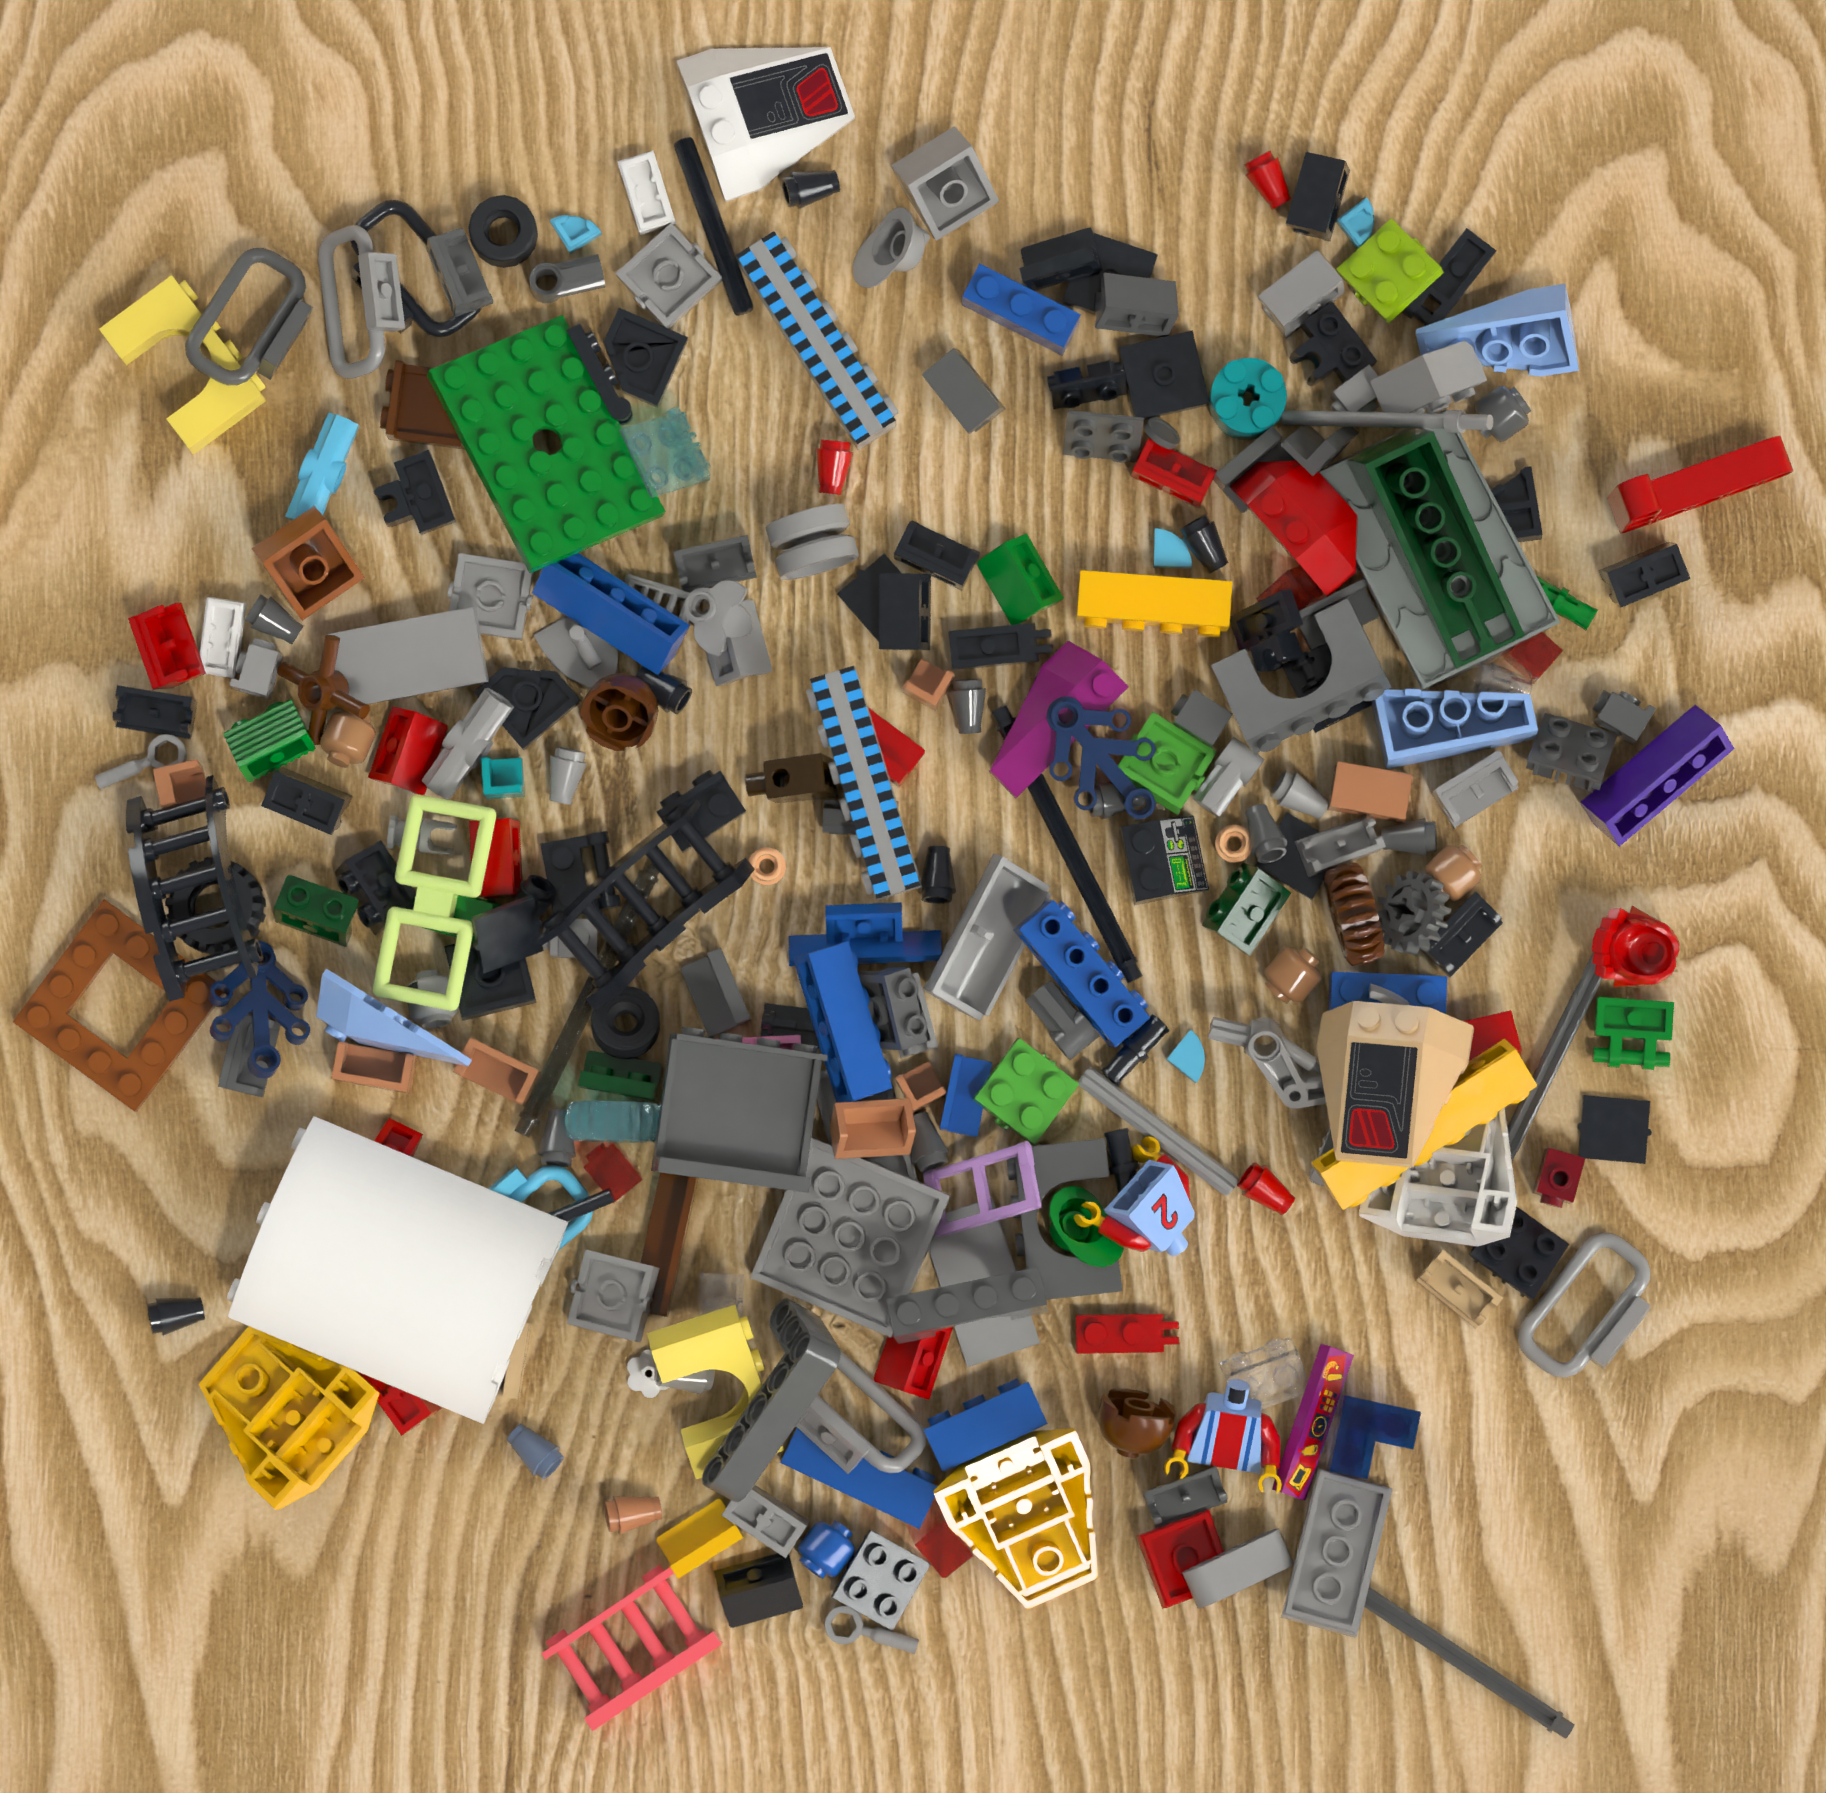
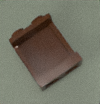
(415, 409)

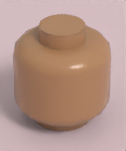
(347, 739)
(1456, 870)
(1293, 974)

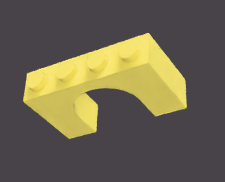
(168, 313)
(706, 1343)

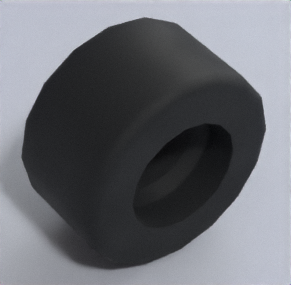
(503, 207)

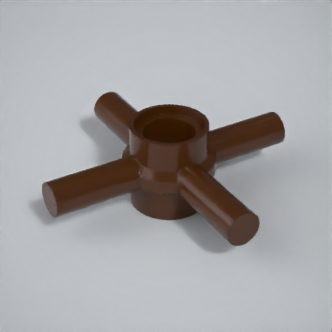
(323, 689)

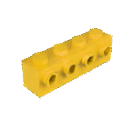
(1154, 601)

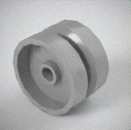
(812, 541)

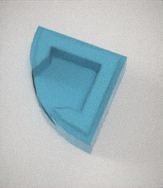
(1358, 223)
(575, 231)
(1170, 551)
(1189, 1056)

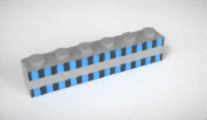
(816, 339)
(865, 783)

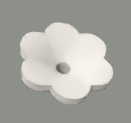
(638, 1380)

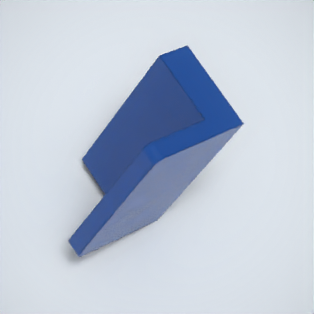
(960, 1112)

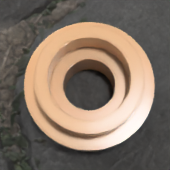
(1221, 843)
(779, 866)

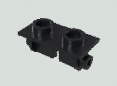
(1104, 383)
(788, 1020)

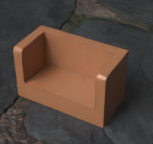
(1370, 792)
(374, 1067)
(498, 1072)
(872, 1128)

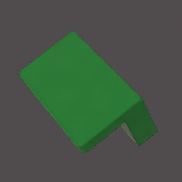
(1019, 579)

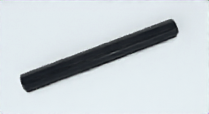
(713, 226)

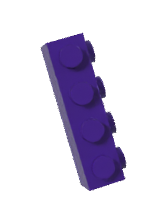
(1657, 775)

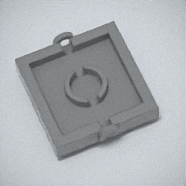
(669, 276)
(497, 591)
(612, 1295)

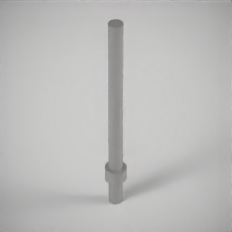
(1452, 421)

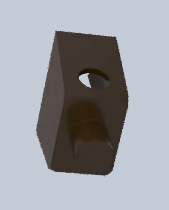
(808, 779)

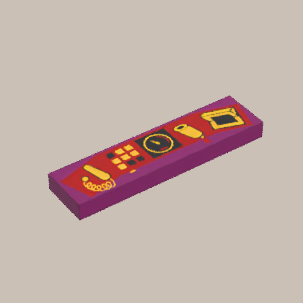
(1313, 1421)

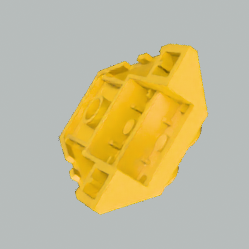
(286, 1413)
(1027, 1513)

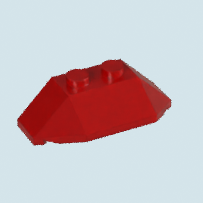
(1304, 519)

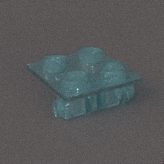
(666, 453)

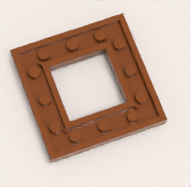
(48, 1020)

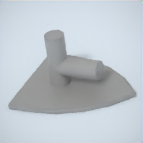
(578, 652)

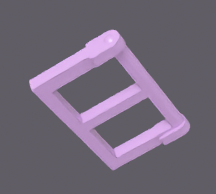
(977, 1165)

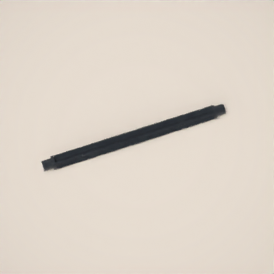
(1077, 864)

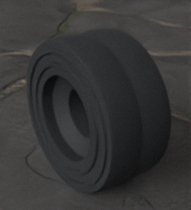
(634, 1042)

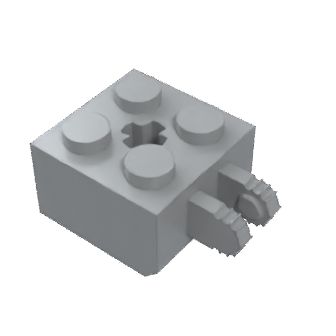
(1430, 380)

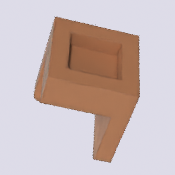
(928, 684)
(180, 782)
(921, 1086)

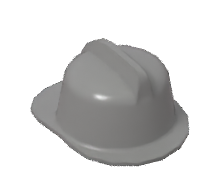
(892, 247)

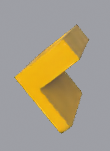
(698, 1538)

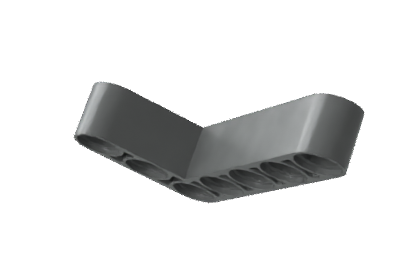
(779, 1404)

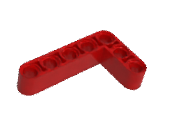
(1647, 501)

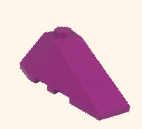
(1031, 740)

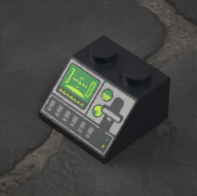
(1163, 859)

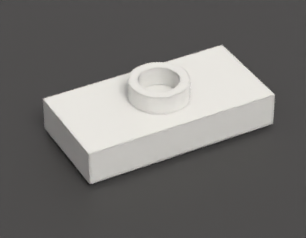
(646, 192)
(222, 636)

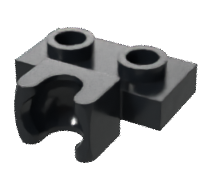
(1332, 346)
(417, 494)
(1266, 630)

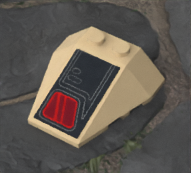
(1388, 1077)

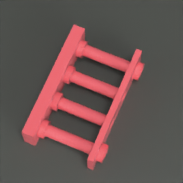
(633, 1684)

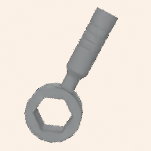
(136, 766)
(876, 1634)

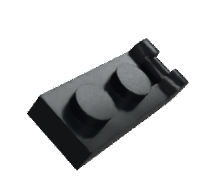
(1460, 269)
(602, 376)

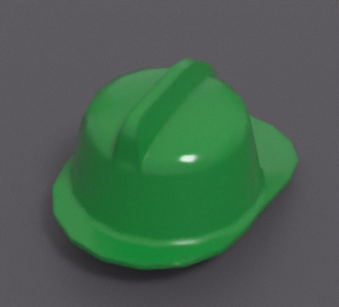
(1083, 1242)

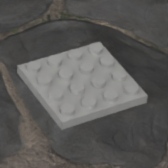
(851, 1237)

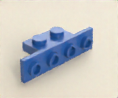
(872, 933)

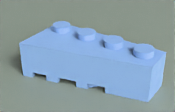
(1437, 725)

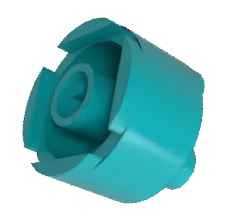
(1266, 387)

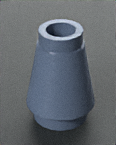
(535, 1451)

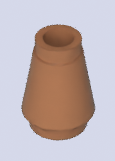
(631, 1512)

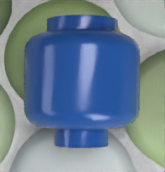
(826, 1549)

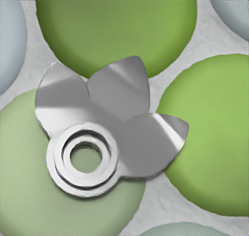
(723, 618)

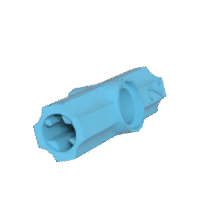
(323, 466)

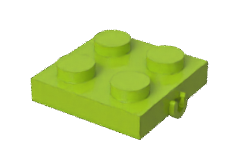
(1389, 271)

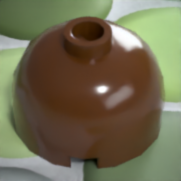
(620, 711)
(1134, 1423)

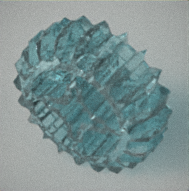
(612, 1121)

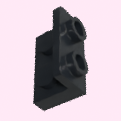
(718, 806)
(372, 881)

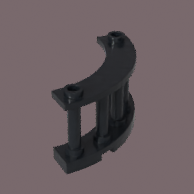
(151, 889)
(661, 930)

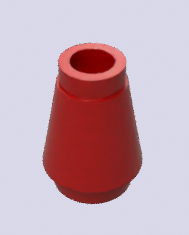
(1268, 179)
(833, 465)
(1265, 1188)

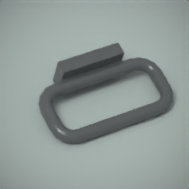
(277, 335)

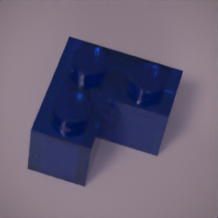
(1360, 1426)

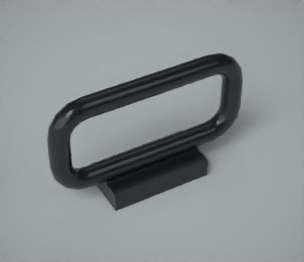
(411, 309)

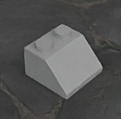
(945, 183)

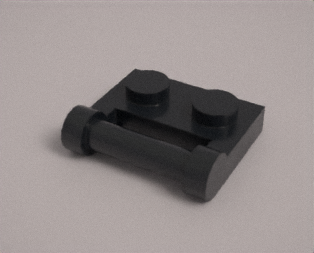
(566, 869)

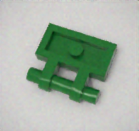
(1635, 1020)

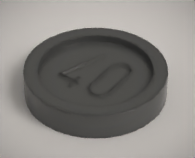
(1162, 433)

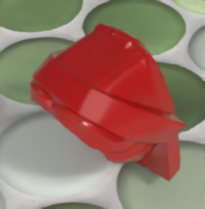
(1634, 948)

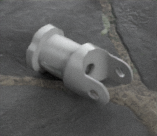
(424, 841)

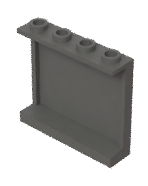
(737, 1110)

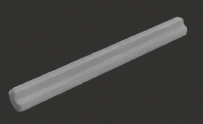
(1153, 1126)

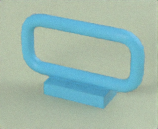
(518, 1187)

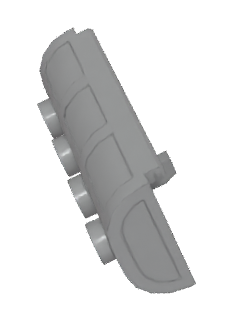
(984, 943)

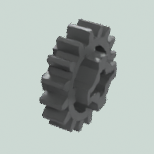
(1424, 897)

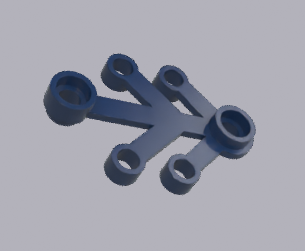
(1096, 752)
(261, 1004)

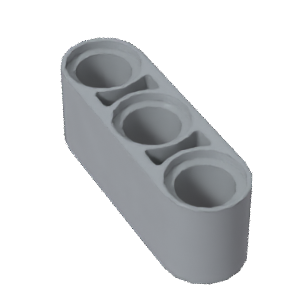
(1238, 1568)

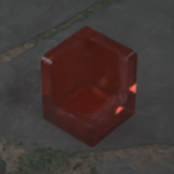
(944, 1549)

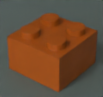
(308, 563)

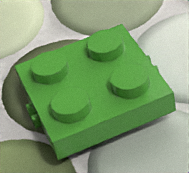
(1173, 769)
(1025, 1091)

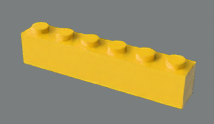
(1484, 1088)

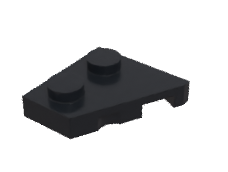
(1520, 505)

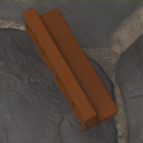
(667, 1235)

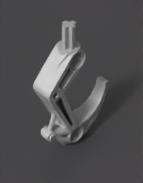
(1282, 1058)

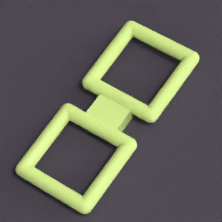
(434, 902)

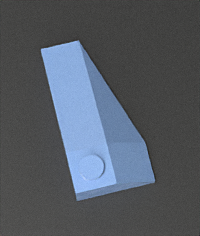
(1516, 332)

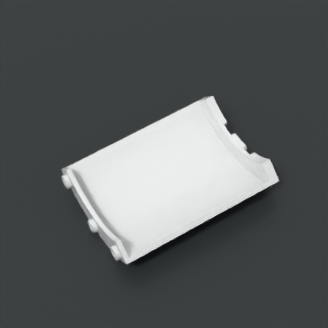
(395, 1268)

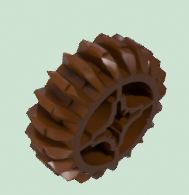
(1354, 914)

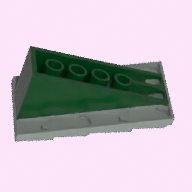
(1439, 552)

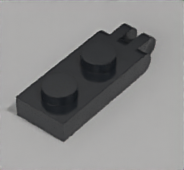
(997, 646)

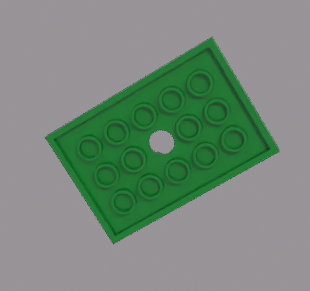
(544, 500)

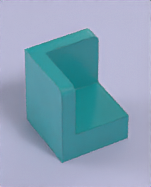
(502, 778)

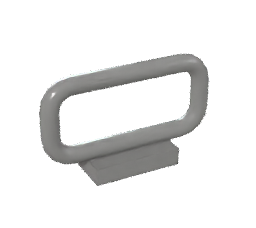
(380, 298)
(1613, 1328)
(844, 1442)

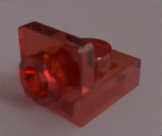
(1302, 586)
(611, 1170)

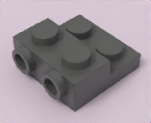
(895, 1007)

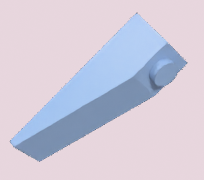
(373, 1024)

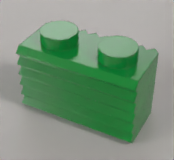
(269, 740)

